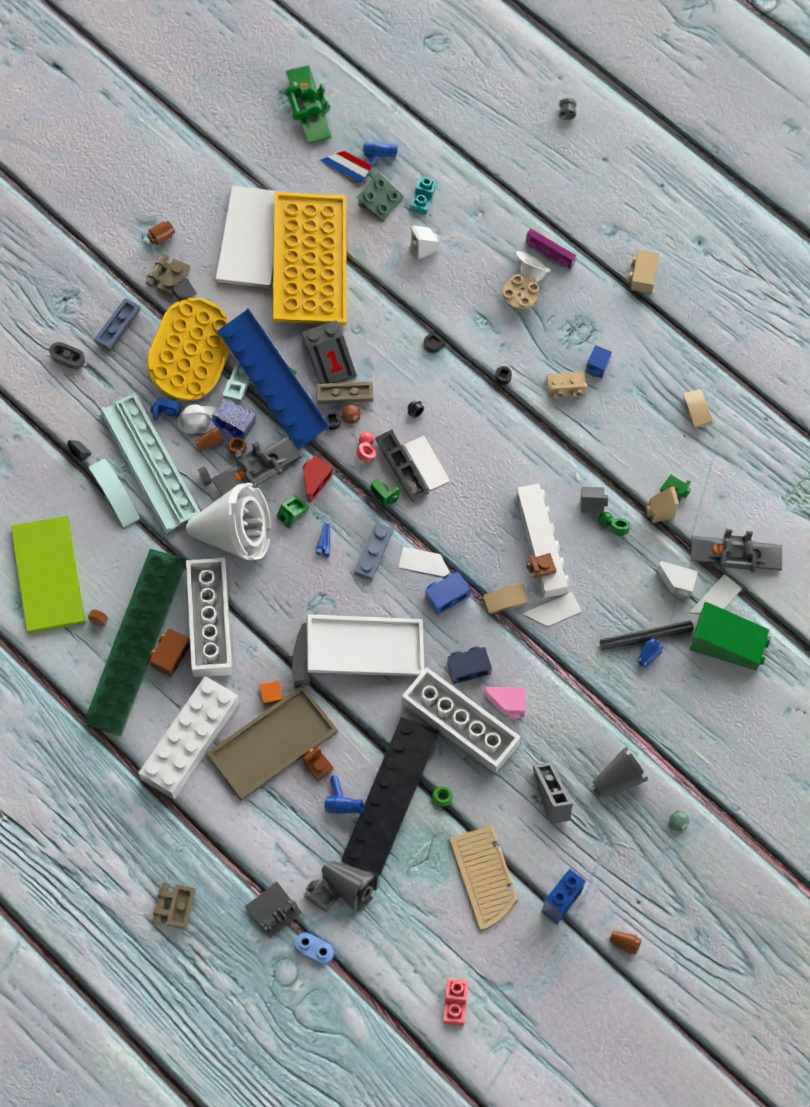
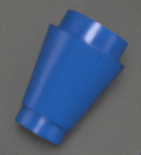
(650, 652)

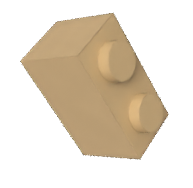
(644, 271)

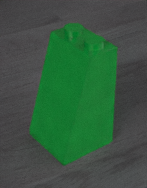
(730, 637)

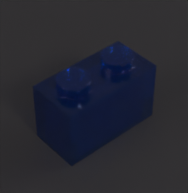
(233, 418)

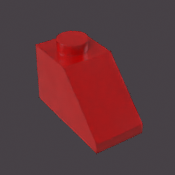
(316, 476)

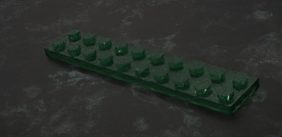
(135, 642)

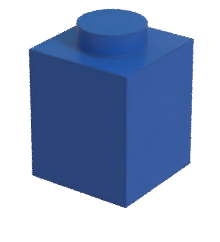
(598, 361)

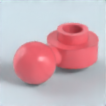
(366, 451)

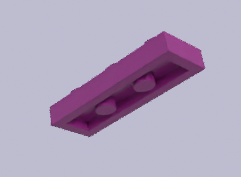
(550, 249)

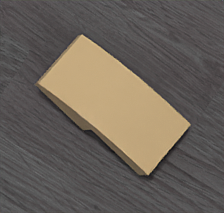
(698, 408)
(505, 598)

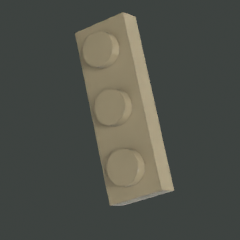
(345, 392)

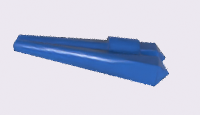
(324, 542)

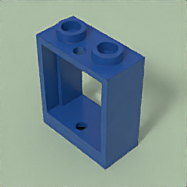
(563, 894)

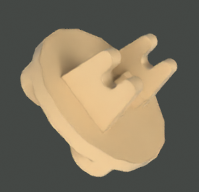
(514, 287)

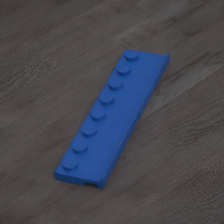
(273, 379)

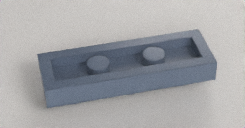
(117, 324)
(373, 551)

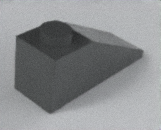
(553, 793)

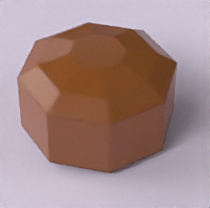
(351, 414)
(237, 444)
(97, 618)

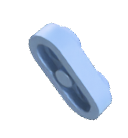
(313, 948)

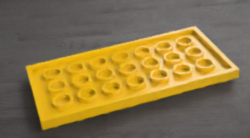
(309, 258)

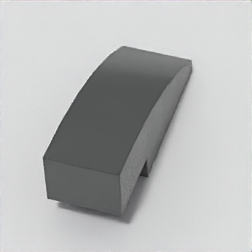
(300, 673)

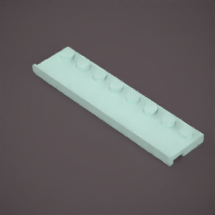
(150, 463)

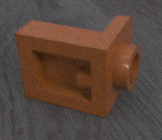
(541, 565)
(317, 763)

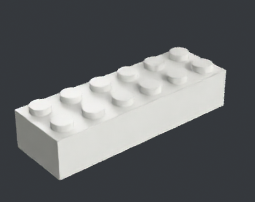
(209, 617)
(461, 720)
(189, 737)

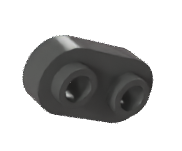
(68, 355)

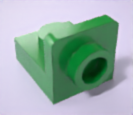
(682, 489)
(383, 494)
(291, 510)

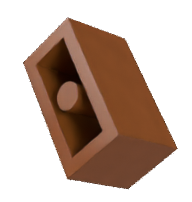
(169, 652)

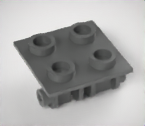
(273, 909)

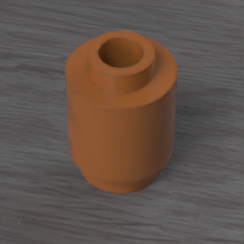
(160, 232)

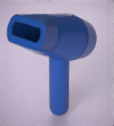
(377, 149)
(339, 804)

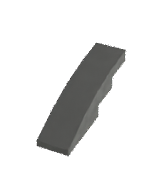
(401, 465)

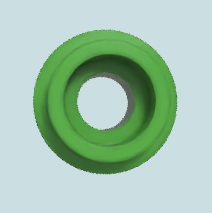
(442, 790)

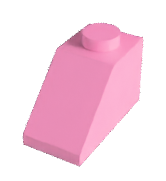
(507, 700)

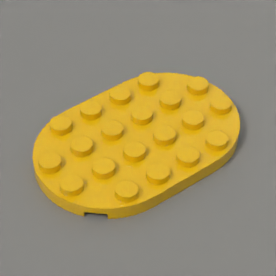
(188, 350)

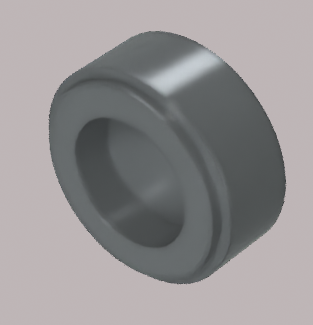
(204, 475)

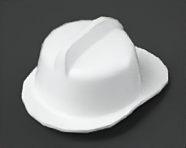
(531, 267)
(196, 419)

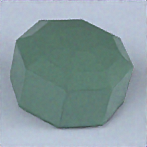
(679, 820)

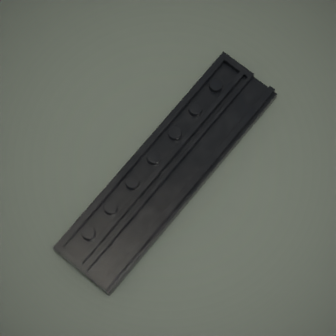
(390, 796)

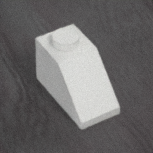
(423, 241)
(678, 579)

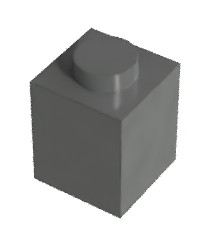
(593, 500)

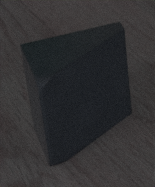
(78, 450)

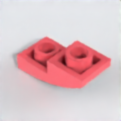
(455, 1002)

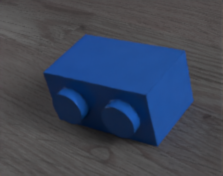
(447, 592)

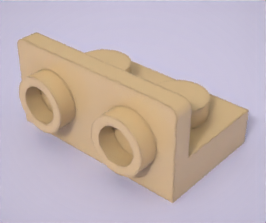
(566, 384)

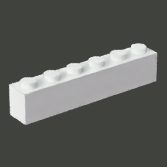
(541, 537)

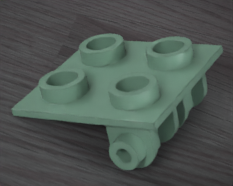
(379, 197)

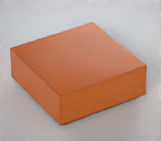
(271, 692)

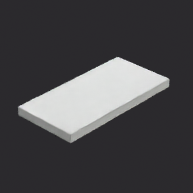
(248, 239)
(364, 645)

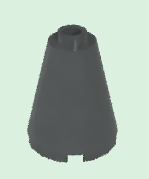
(619, 775)
(350, 883)

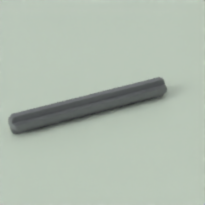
(646, 635)

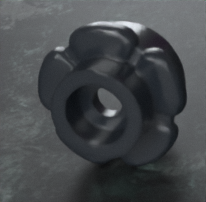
(415, 409)

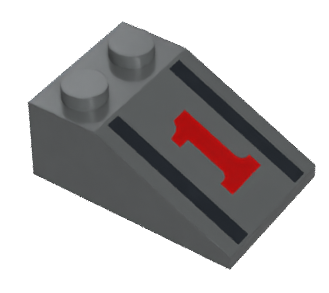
(328, 353)

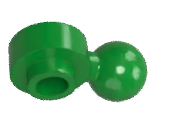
(618, 526)

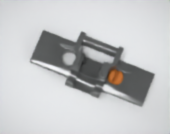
(255, 463)
(736, 547)

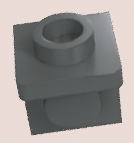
(321, 894)

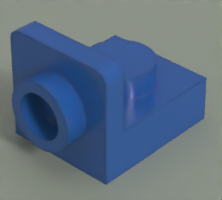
(167, 407)

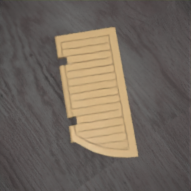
(484, 875)

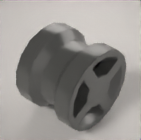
(567, 108)

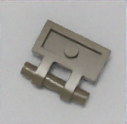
(174, 274)
(180, 907)

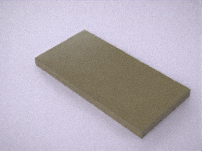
(272, 742)

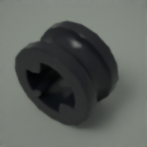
(503, 381)
(332, 414)

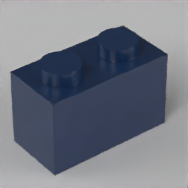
(469, 664)

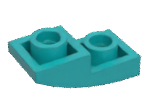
(423, 195)

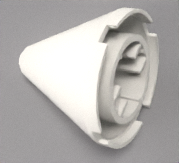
(235, 523)

